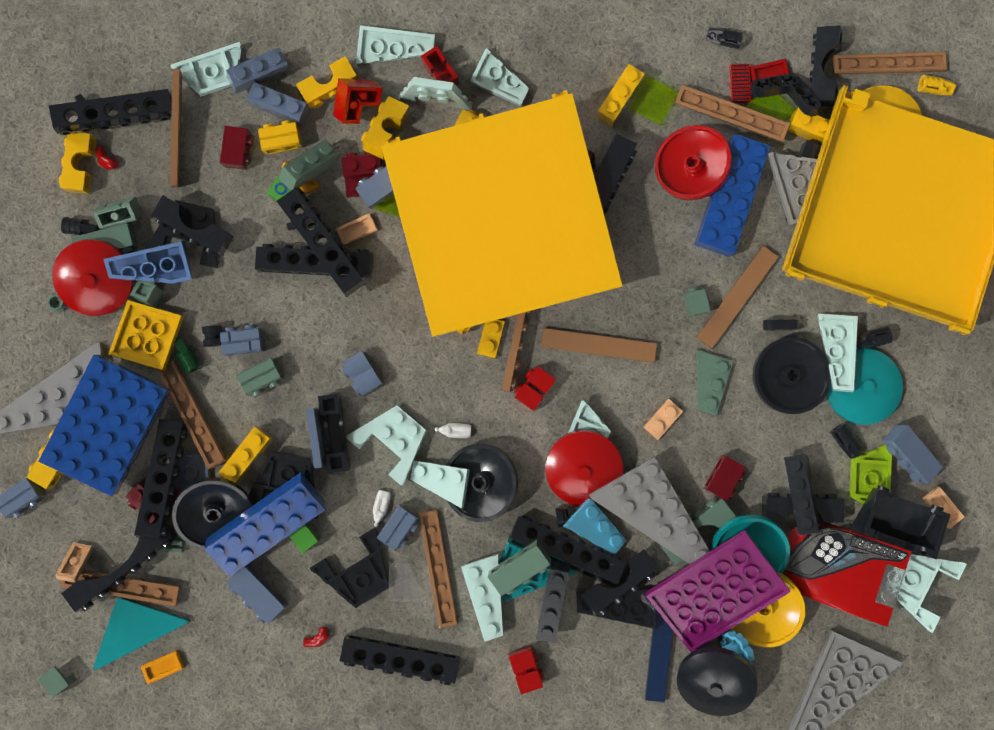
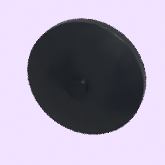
(791, 375)
(490, 484)
(207, 507)
(717, 681)

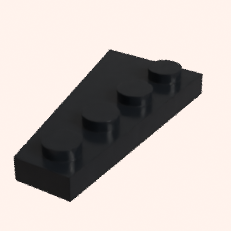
(634, 609)

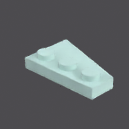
(442, 480)

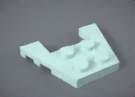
(434, 89)
(398, 433)
(917, 581)

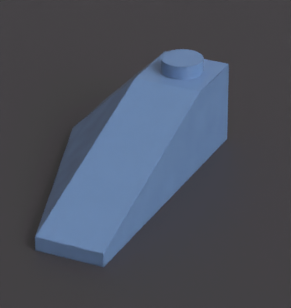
(158, 264)

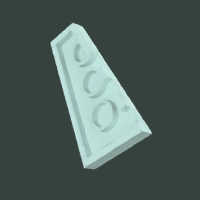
(389, 44)
(839, 344)
(484, 596)

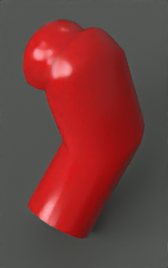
(105, 161)
(318, 640)

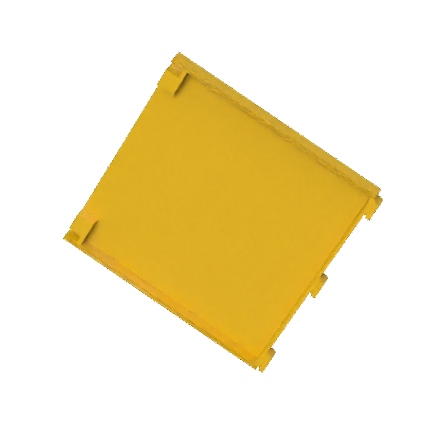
(899, 212)
(502, 214)

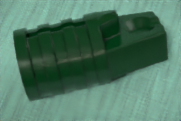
(187, 357)

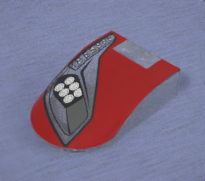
(847, 571)

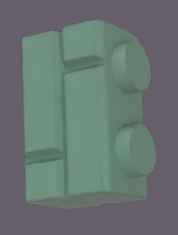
(117, 213)
(260, 377)

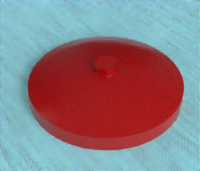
(693, 162)
(83, 280)
(581, 465)

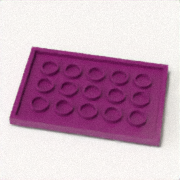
(717, 591)

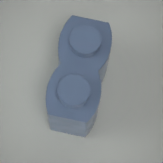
(362, 374)

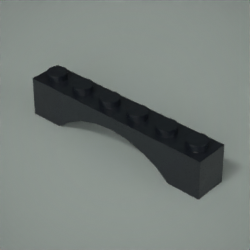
(85, 592)

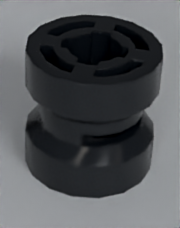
(212, 336)
(561, 515)

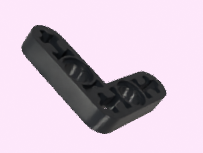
(792, 86)

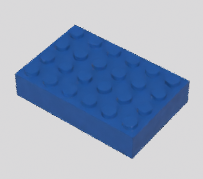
(104, 425)

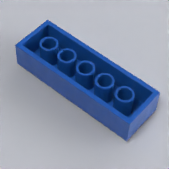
(731, 202)
(264, 524)

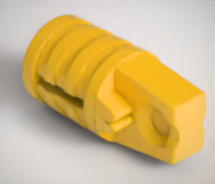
(936, 85)

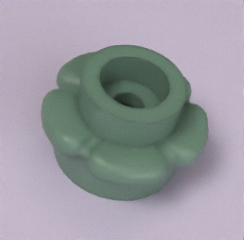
(52, 303)

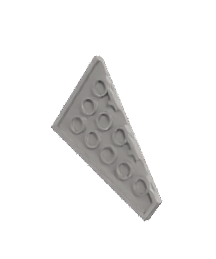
(792, 181)
(47, 400)
(652, 506)
(839, 679)

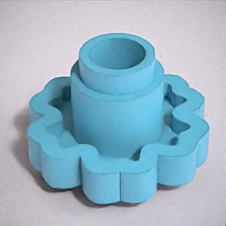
(738, 644)

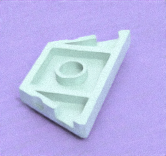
(208, 71)
(588, 420)

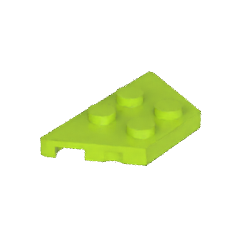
(868, 472)

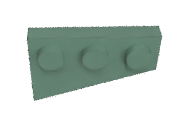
(711, 381)

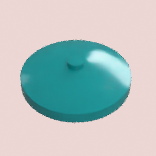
(875, 393)
(764, 533)

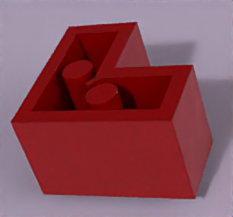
(352, 95)

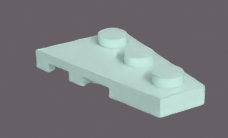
(498, 80)

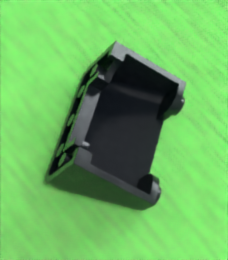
(902, 522)

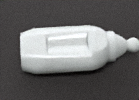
(455, 430)
(381, 506)

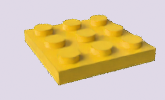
(146, 335)

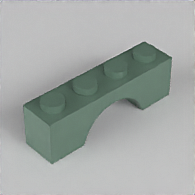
(715, 514)

